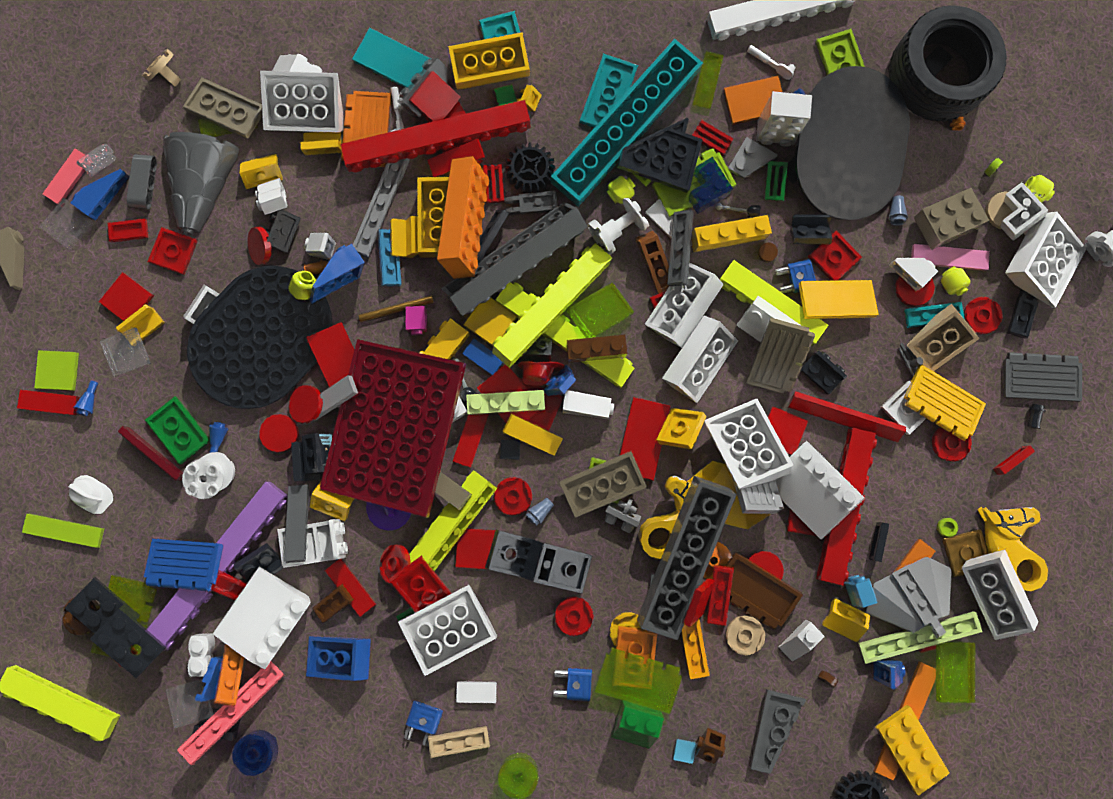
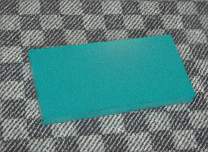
(389, 58)
(610, 84)

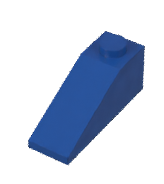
(97, 195)
(889, 672)

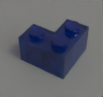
(713, 186)

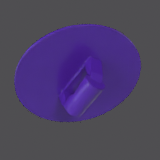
(386, 517)

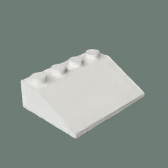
(301, 101)
(1046, 259)
(749, 445)
(817, 491)
(262, 617)
(447, 630)

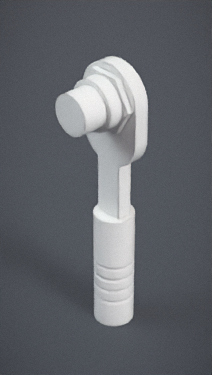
(785, 71)
(397, 108)

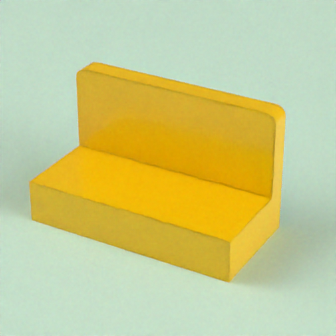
(321, 143)
(260, 171)
(404, 237)
(145, 320)
(330, 503)
(847, 620)

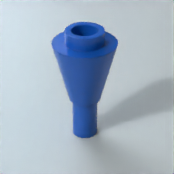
(86, 402)
(217, 433)

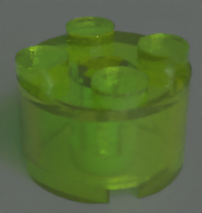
(524, 785)

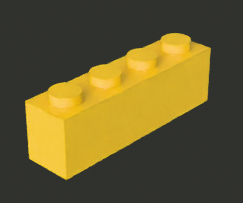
(730, 233)
(447, 341)

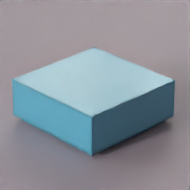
(684, 751)

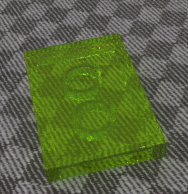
(600, 311)
(955, 672)

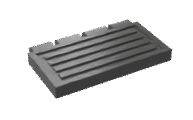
(1042, 379)

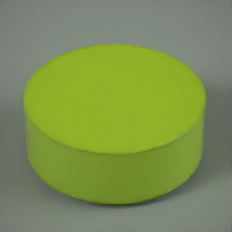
(993, 166)
(947, 527)

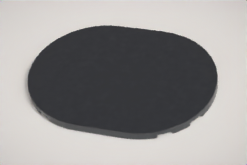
(853, 143)
(253, 339)

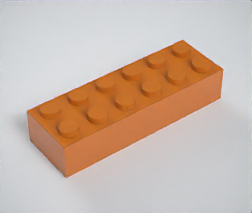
(463, 218)

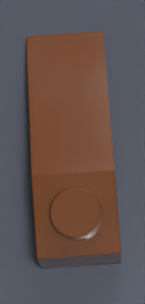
(654, 259)

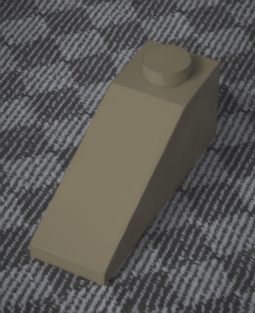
(12, 256)

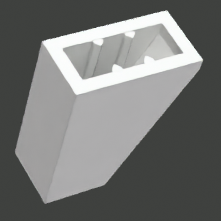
(587, 405)

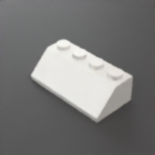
(684, 306)
(700, 358)

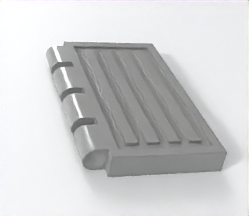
(760, 498)

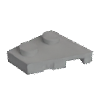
(750, 158)

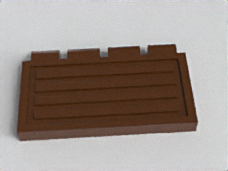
(761, 592)

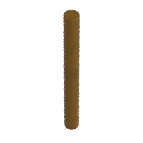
(395, 308)

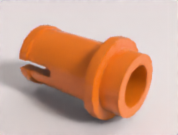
(958, 124)
(315, 268)

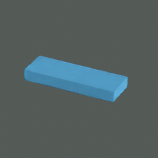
(389, 264)

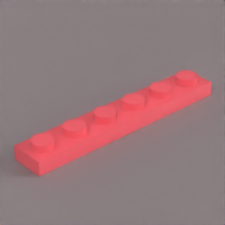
(227, 715)

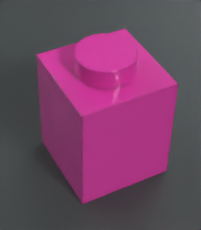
(416, 319)

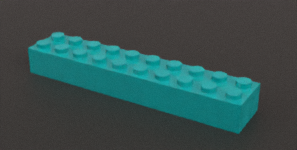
(626, 122)

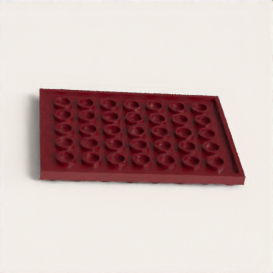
(394, 429)

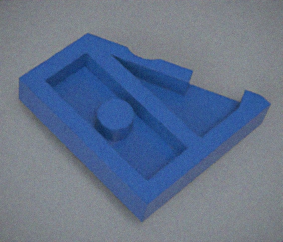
(561, 382)
(211, 680)

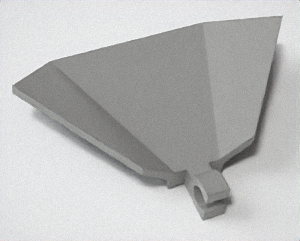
(914, 596)

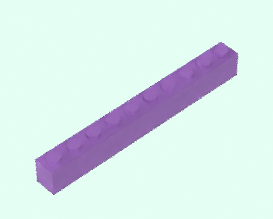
(235, 543)

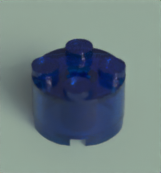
(246, 758)

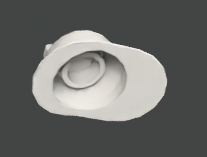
(90, 494)

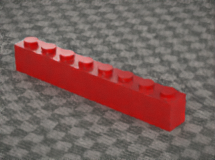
(838, 542)

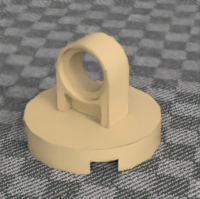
(159, 66)

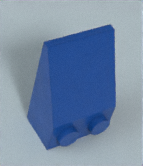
(341, 270)
(338, 658)

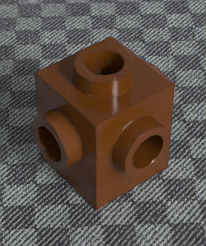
(710, 746)

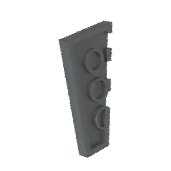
(775, 723)

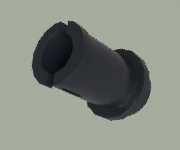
(1036, 416)

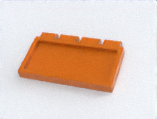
(368, 115)

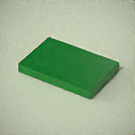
(177, 430)

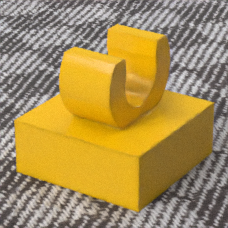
(531, 97)

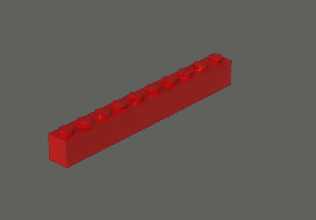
(435, 136)

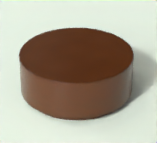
(767, 252)
(827, 678)

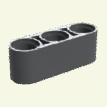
(141, 180)

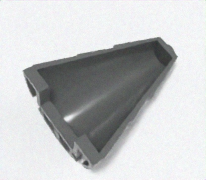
(196, 175)

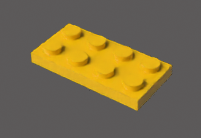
(912, 750)

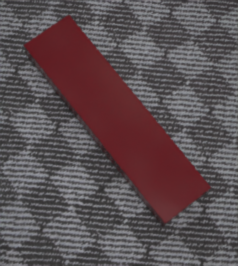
(151, 453)

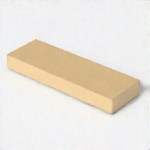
(458, 742)

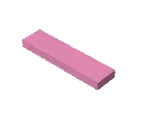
(953, 257)

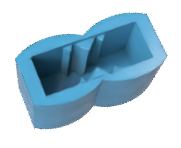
(860, 591)

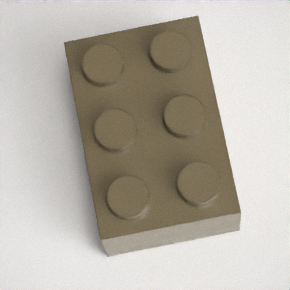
(951, 218)

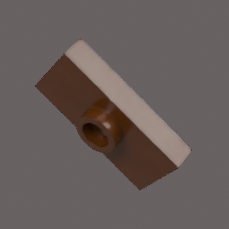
(332, 603)

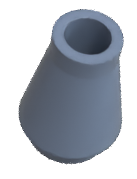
(898, 212)
(539, 511)

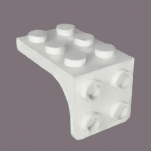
(323, 542)

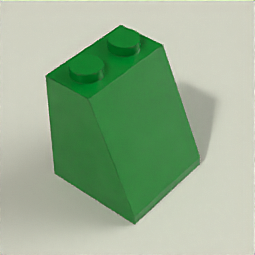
(637, 724)

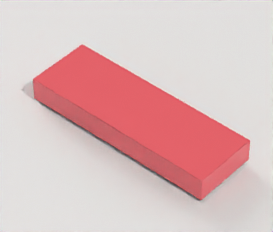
(65, 178)

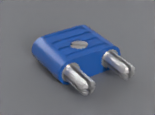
(797, 272)
(577, 685)
(423, 718)

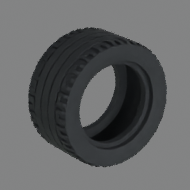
(969, 35)

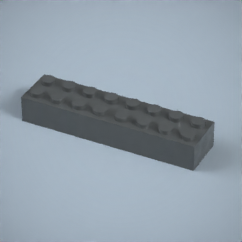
(516, 257)
(686, 557)

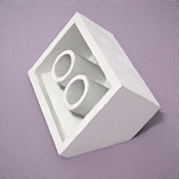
(758, 316)

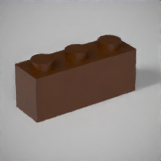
(596, 348)

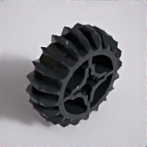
(521, 154)
(865, 790)

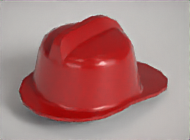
(538, 372)

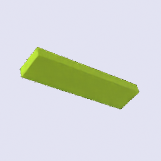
(63, 530)

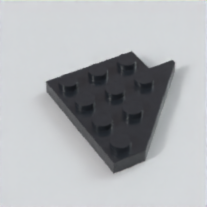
(664, 156)

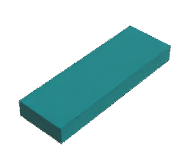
(922, 315)

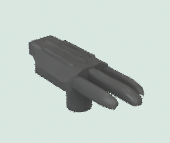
(911, 363)

